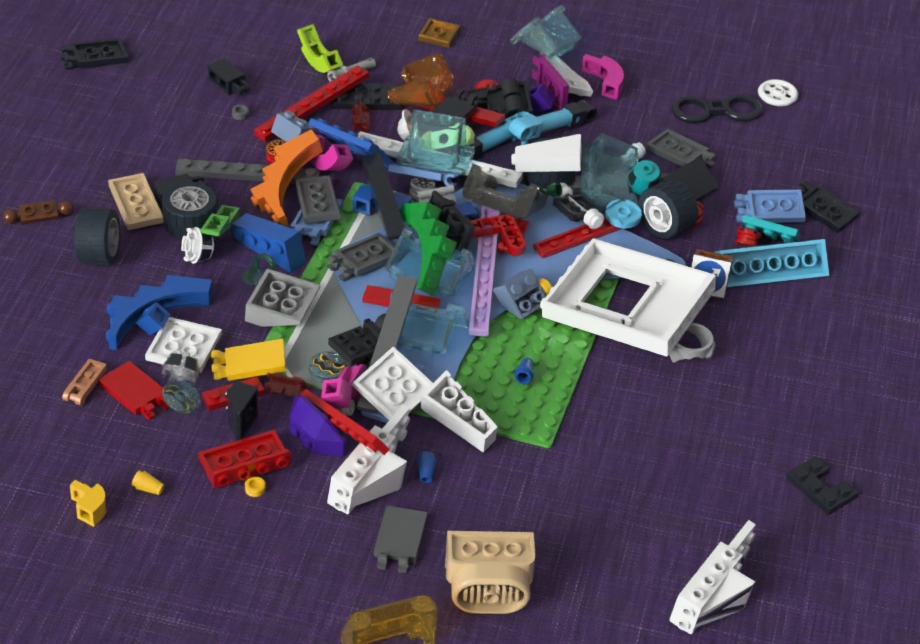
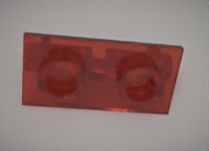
(360, 117)
(278, 381)

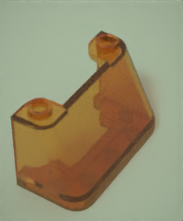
(426, 83)

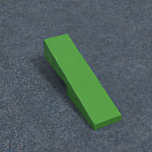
(221, 221)

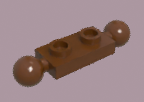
(38, 212)

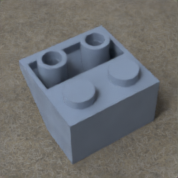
(520, 293)

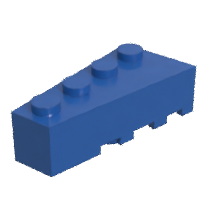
(273, 239)

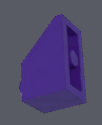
(541, 99)

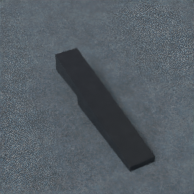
(383, 195)

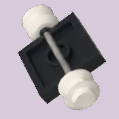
(578, 207)

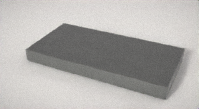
(317, 199)

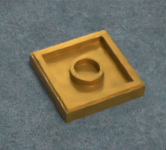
(439, 33)

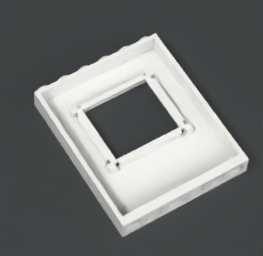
(657, 319)

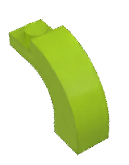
(315, 52)

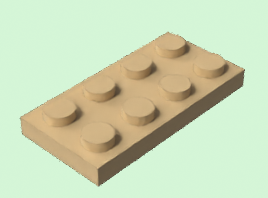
(135, 201)

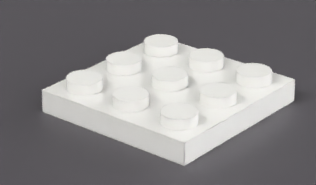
(184, 336)
(392, 383)

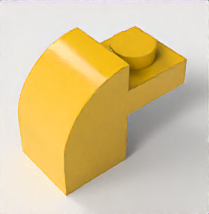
(90, 502)

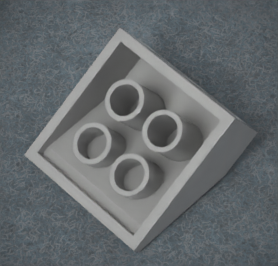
(280, 300)

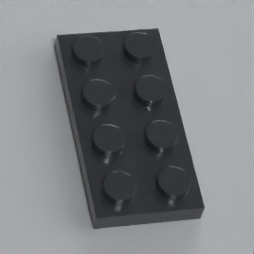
(372, 95)

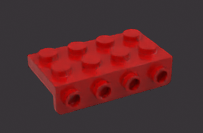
(244, 458)

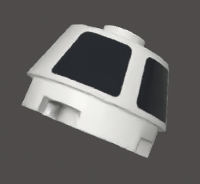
(197, 245)

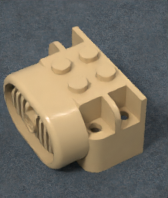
(490, 570)

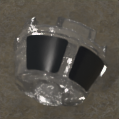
(181, 367)

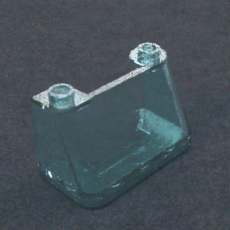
(606, 170)
(407, 261)

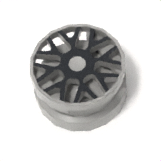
(419, 185)

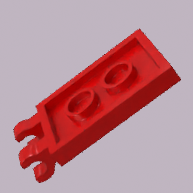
(134, 389)

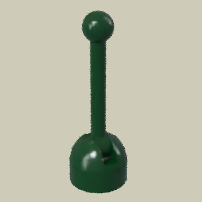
(553, 190)

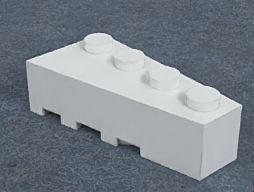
(458, 412)

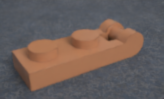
(84, 382)

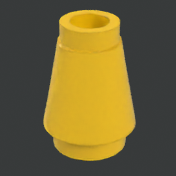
(145, 482)

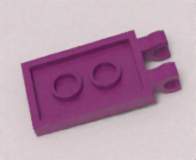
(552, 80)

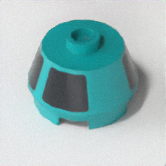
(643, 176)

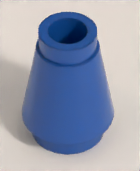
(524, 371)
(426, 466)

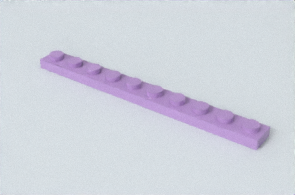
(483, 280)

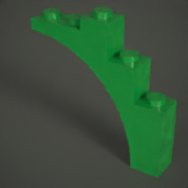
(434, 243)

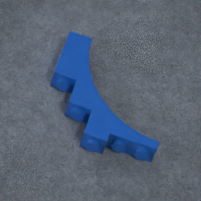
(173, 293)

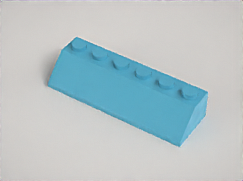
(777, 262)

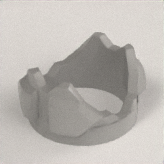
(706, 341)

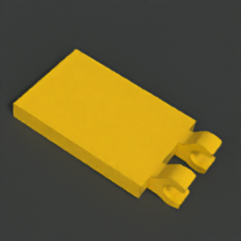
(249, 360)

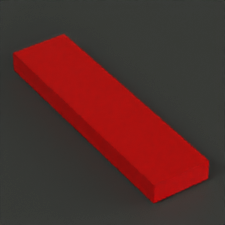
(381, 297)

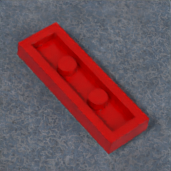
(216, 398)

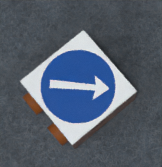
(715, 264)

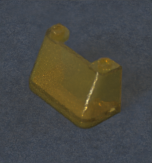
(411, 616)

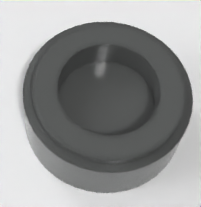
(240, 112)

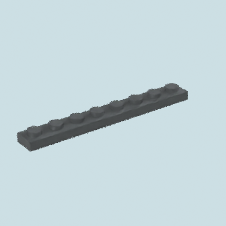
(233, 171)

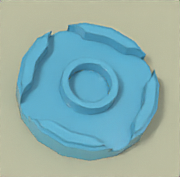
(623, 213)

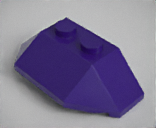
(315, 429)

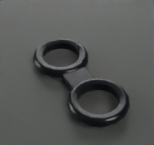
(716, 107)

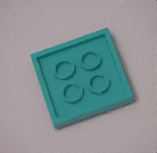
(771, 229)

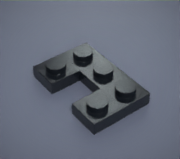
(807, 480)

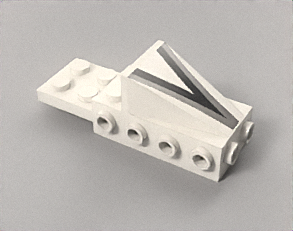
(717, 586)

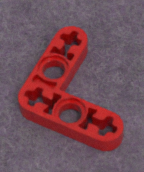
(500, 227)

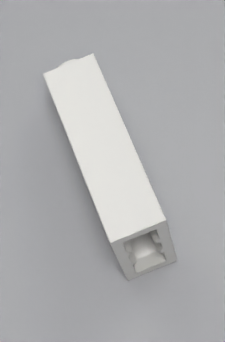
(549, 155)

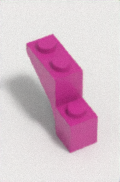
(340, 391)

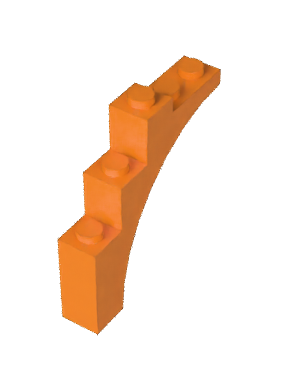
(278, 175)

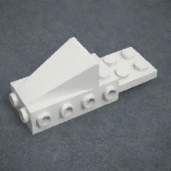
(371, 474)

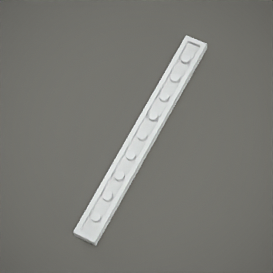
(503, 175)

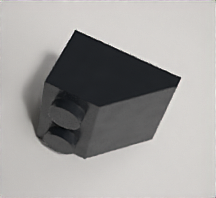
(241, 407)

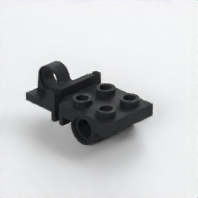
(506, 98)
(460, 227)
(359, 343)

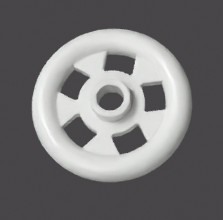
(778, 92)

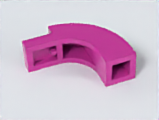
(609, 71)
(333, 158)

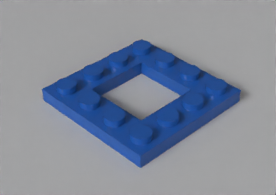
(356, 145)

